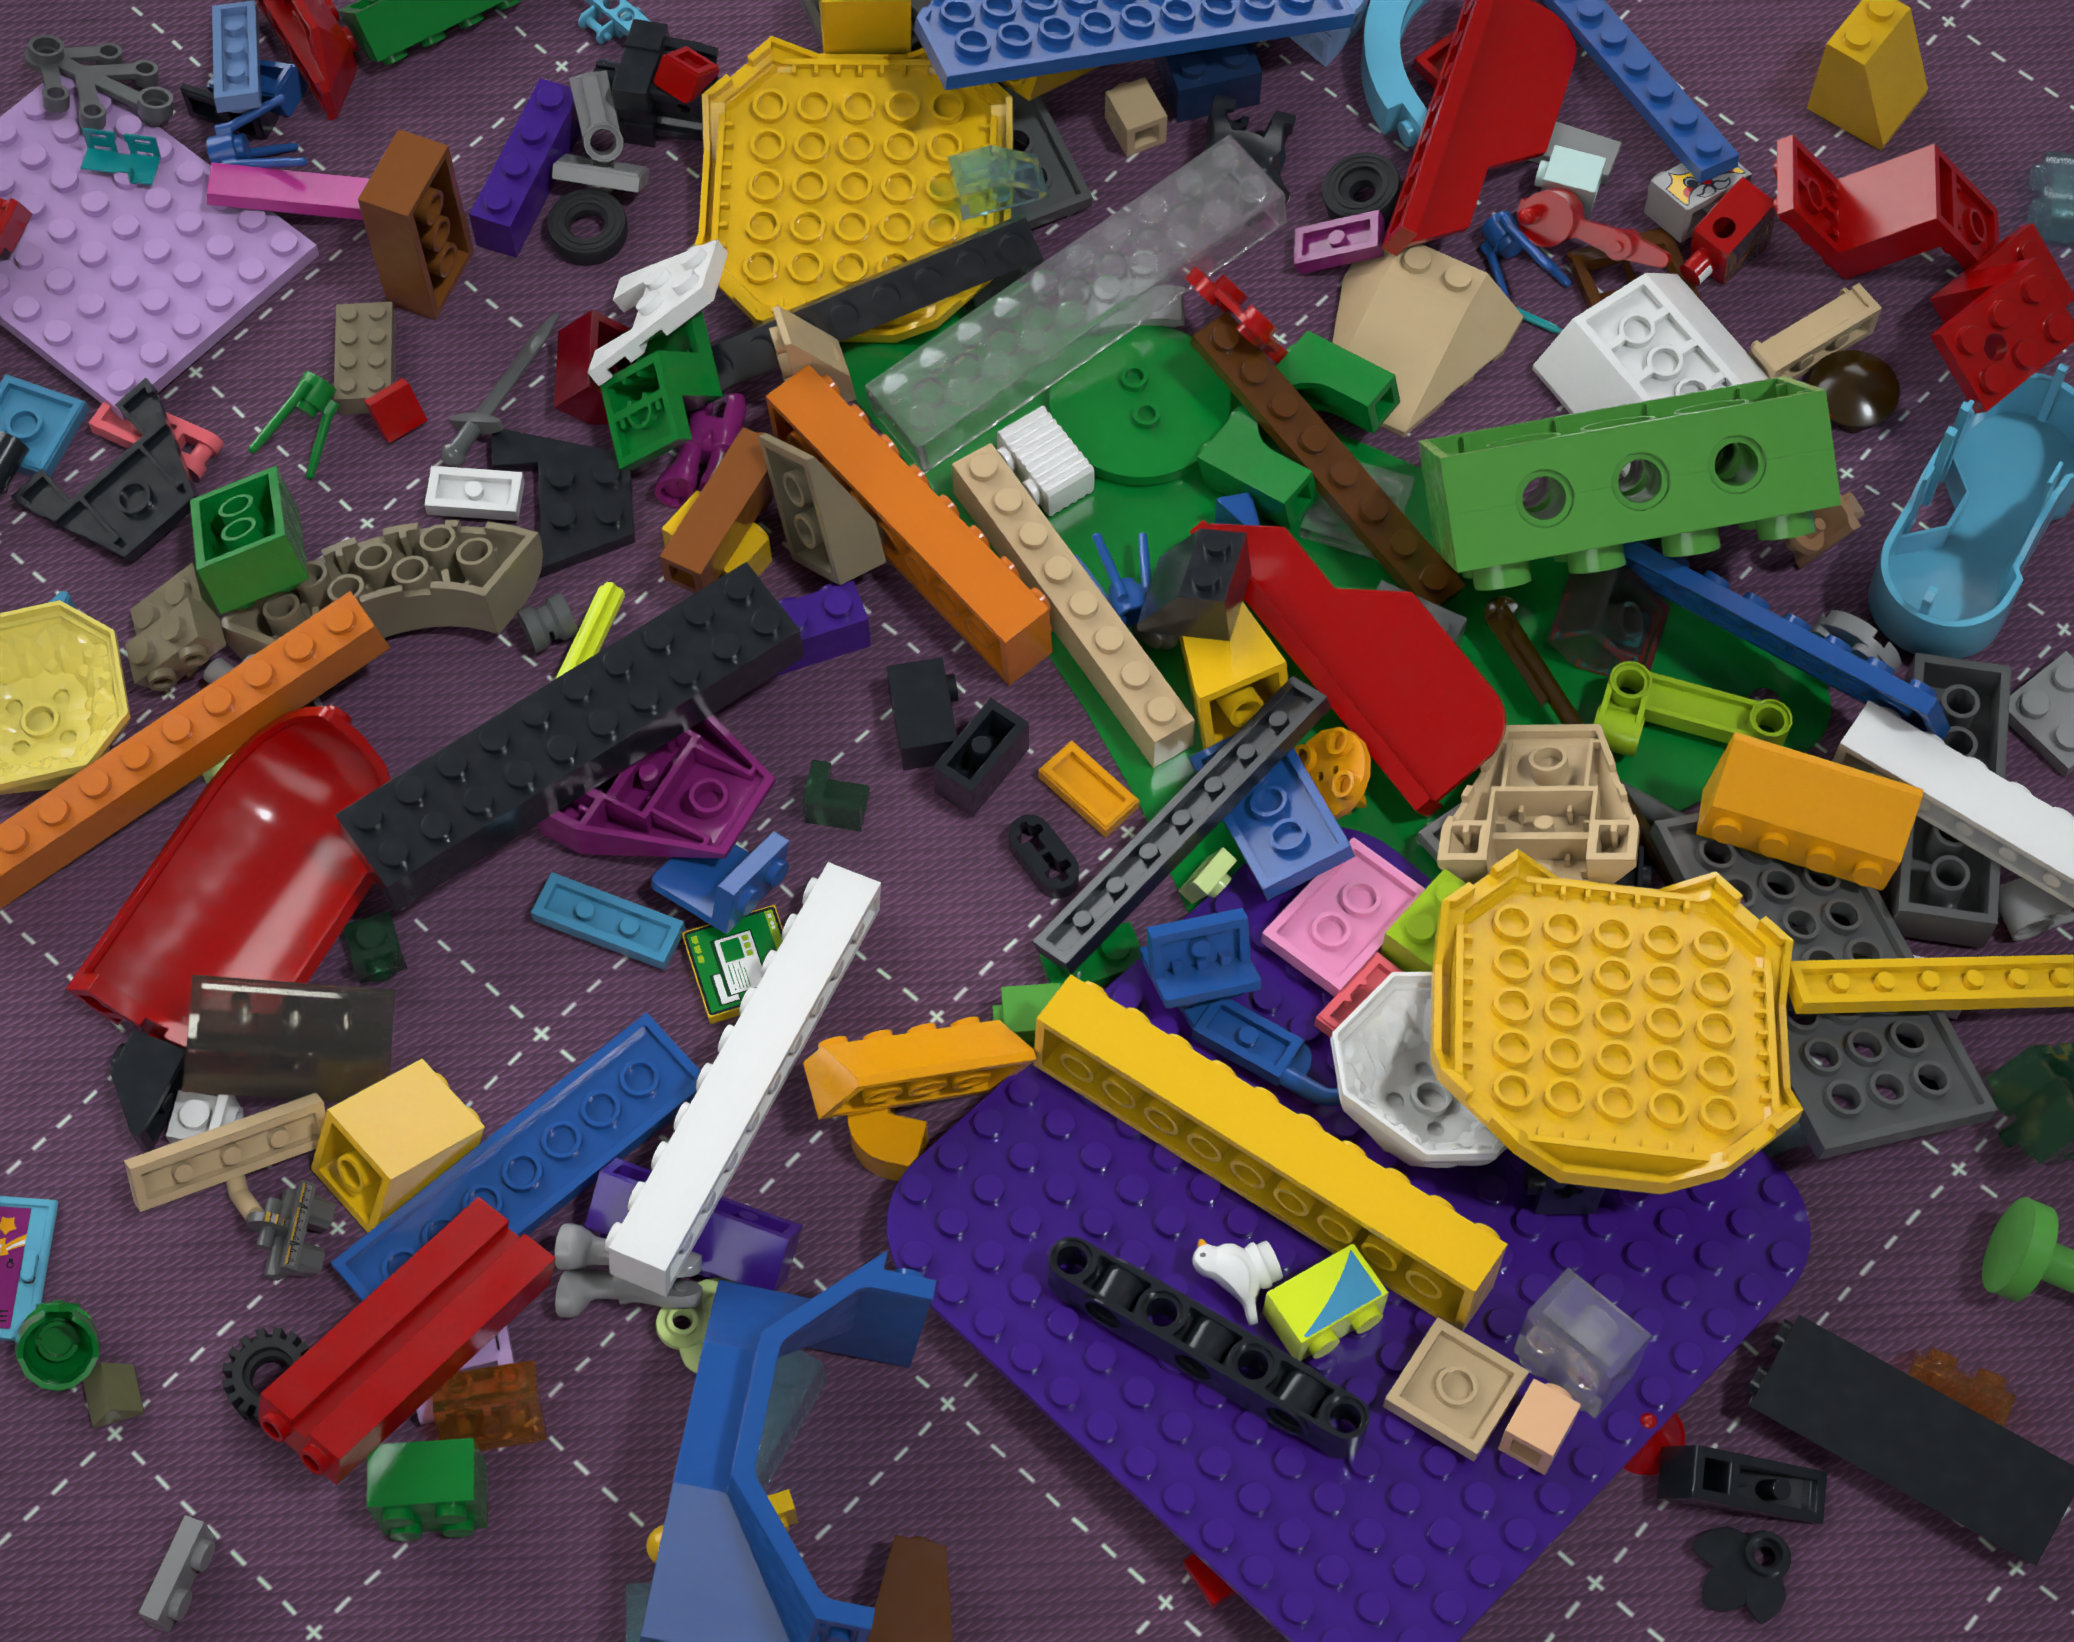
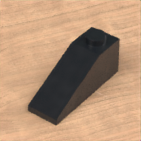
(1741, 1484)

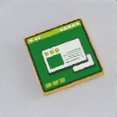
(731, 961)

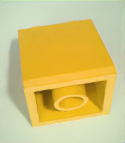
(865, 26)
(1871, 72)
(393, 1142)

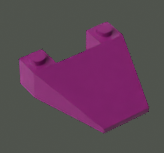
(673, 803)

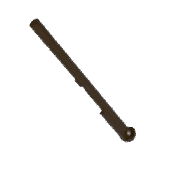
(1545, 688)

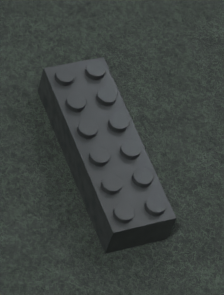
(1942, 884)

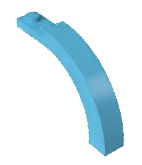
(1382, 70)

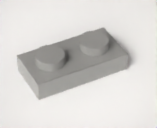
(170, 1591)

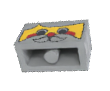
(1681, 202)

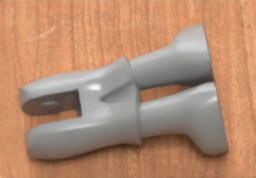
(580, 1285)

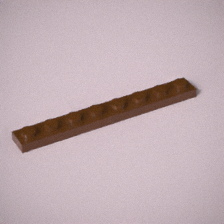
(1335, 470)

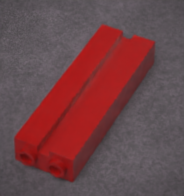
(404, 1341)

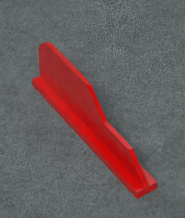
(1486, 112)
(1380, 665)

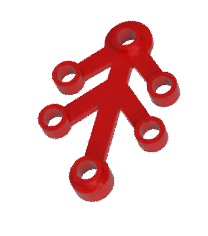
(1230, 297)

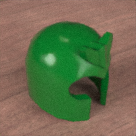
(57, 1345)

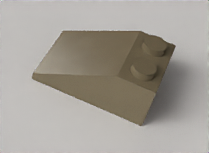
(819, 516)

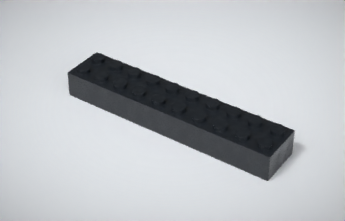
(570, 736)

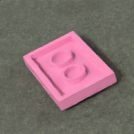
(1341, 918)

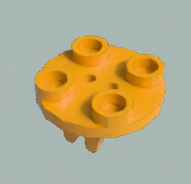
(1342, 763)

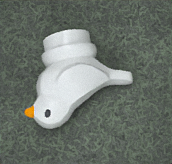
(1239, 1270)

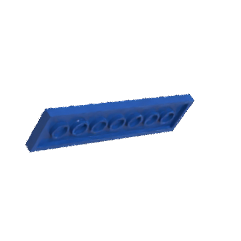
(1787, 638)
(542, 1152)

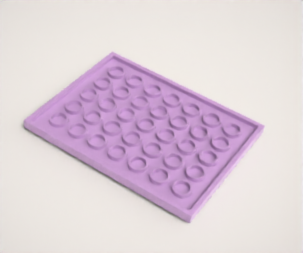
(125, 274)

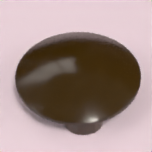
(1857, 387)

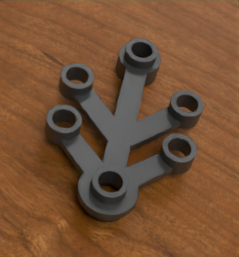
(49, 57)

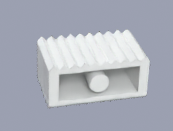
(1045, 461)

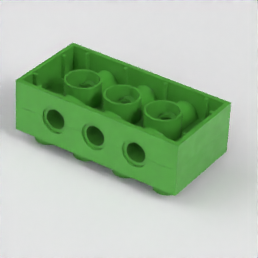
(1768, 479)

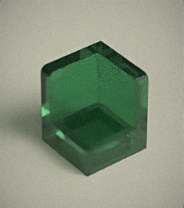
(833, 801)

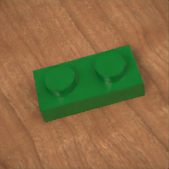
(1105, 963)

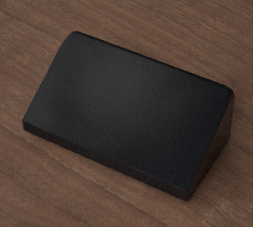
(202, 106)

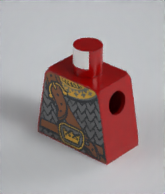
(1730, 234)

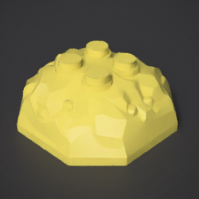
(57, 695)

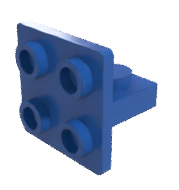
(1200, 958)

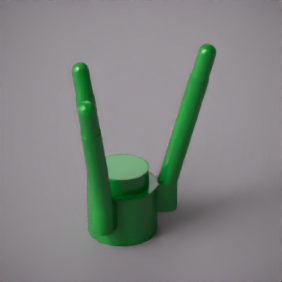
(309, 397)

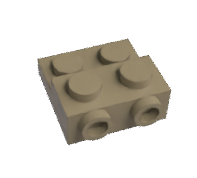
(174, 631)

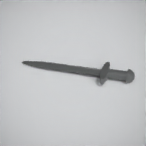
(482, 421)

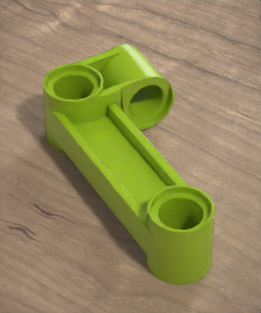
(1683, 708)

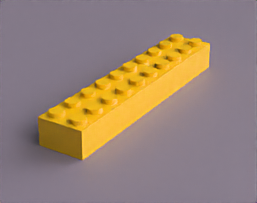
(1267, 1151)

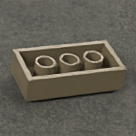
(363, 353)

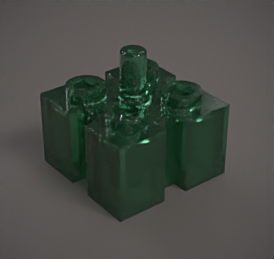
(2040, 1094)

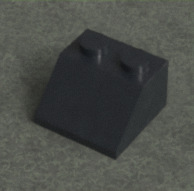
(1198, 586)

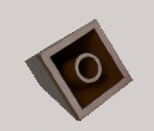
(914, 1594)

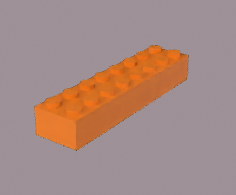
(921, 530)

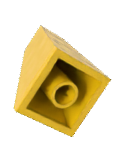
(1232, 677)

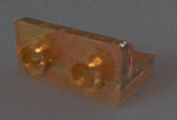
(1981, 1392)
(491, 1405)

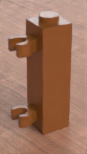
(719, 516)

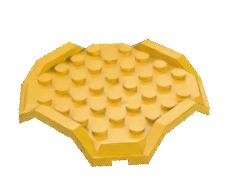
(838, 174)
(1614, 1025)

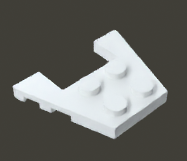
(665, 299)

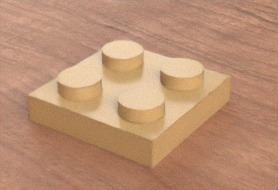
(1455, 1389)

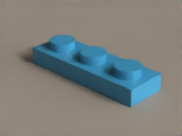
(608, 921)

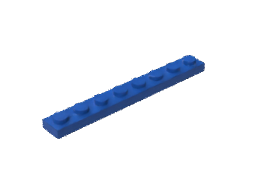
(1648, 87)

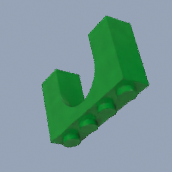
(1329, 382)

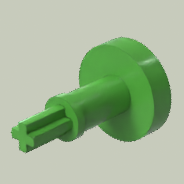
(2026, 1251)

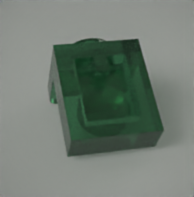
(375, 948)

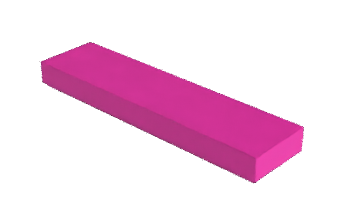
(285, 191)

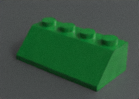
(391, 26)

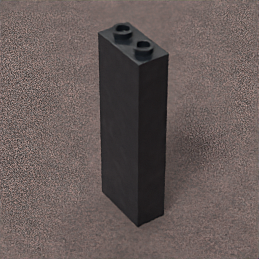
(1914, 1438)

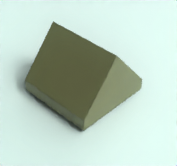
(113, 1393)

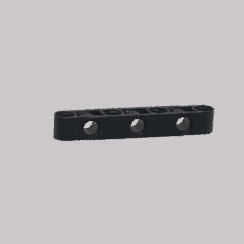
(1207, 1347)

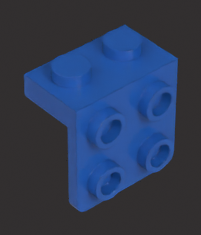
(724, 888)

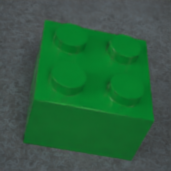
(428, 1488)

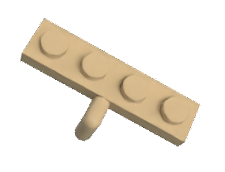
(227, 1155)

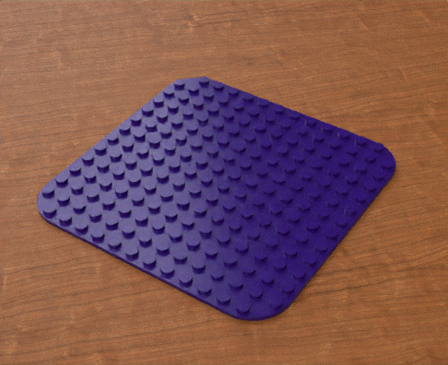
(1319, 1545)

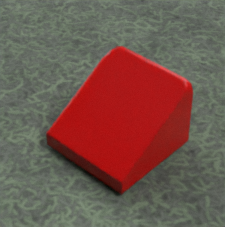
(685, 74)

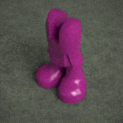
(708, 446)

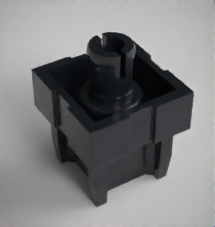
(643, 107)

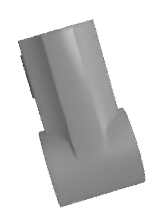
(596, 112)

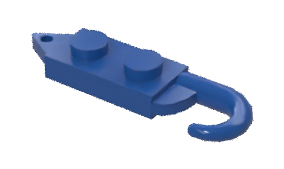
(1257, 1046)

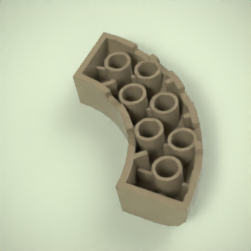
(405, 582)

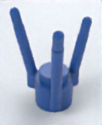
(234, 148)
(1506, 239)
(1124, 593)

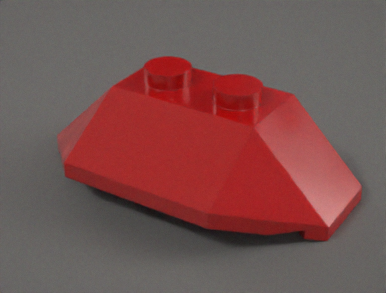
(316, 47)

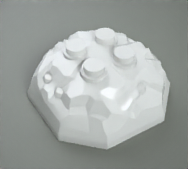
(1391, 1083)

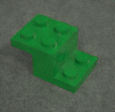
(655, 394)

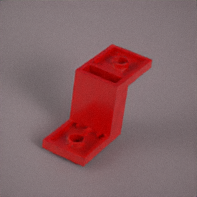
(1883, 210)
(2004, 318)

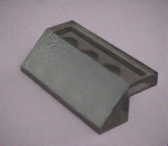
(286, 1038)

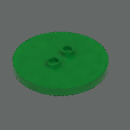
(1142, 407)

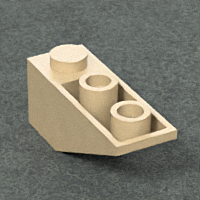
(802, 344)

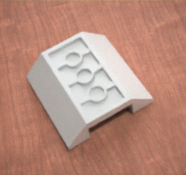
(1641, 347)

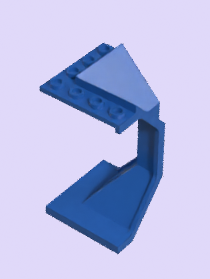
(723, 1551)

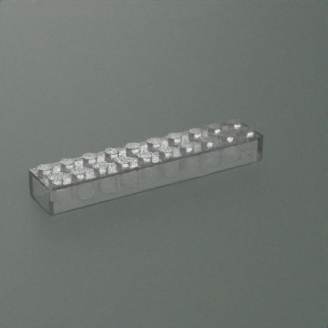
(1076, 303)

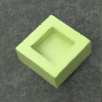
(1209, 877)

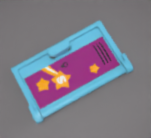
(24, 1236)

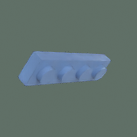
(236, 57)

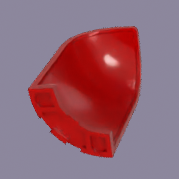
(247, 879)

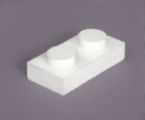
(474, 493)

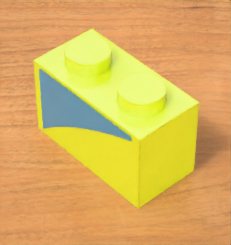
(1326, 1304)

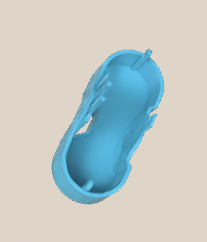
(2007, 480)

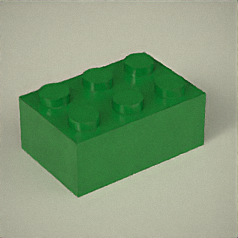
(248, 540)

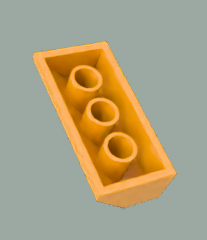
(1808, 811)
(913, 1066)

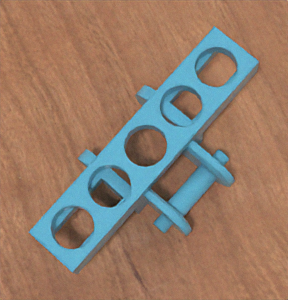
(617, 26)

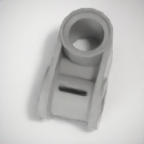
(2031, 910)

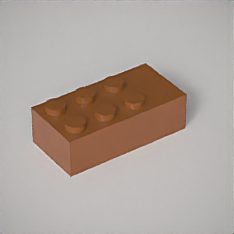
(416, 224)

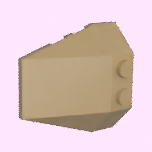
(1424, 323)
(1550, 797)

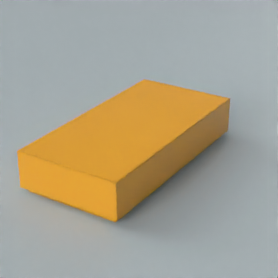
(1088, 788)

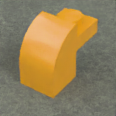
(887, 1141)

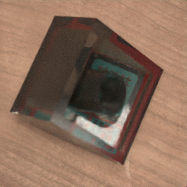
(1608, 620)

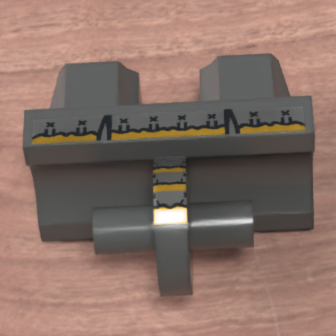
(284, 1228)

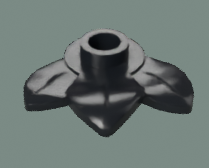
(1737, 1576)

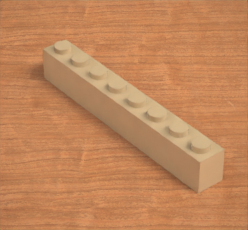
(1078, 610)

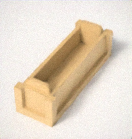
(1818, 334)

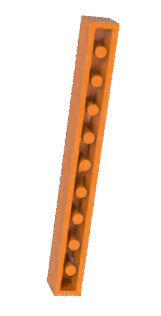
(184, 744)

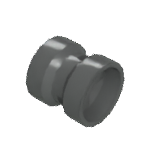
(547, 623)

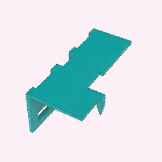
(140, 168)

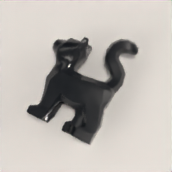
(1264, 149)

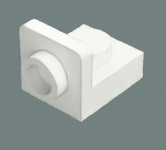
(200, 1113)

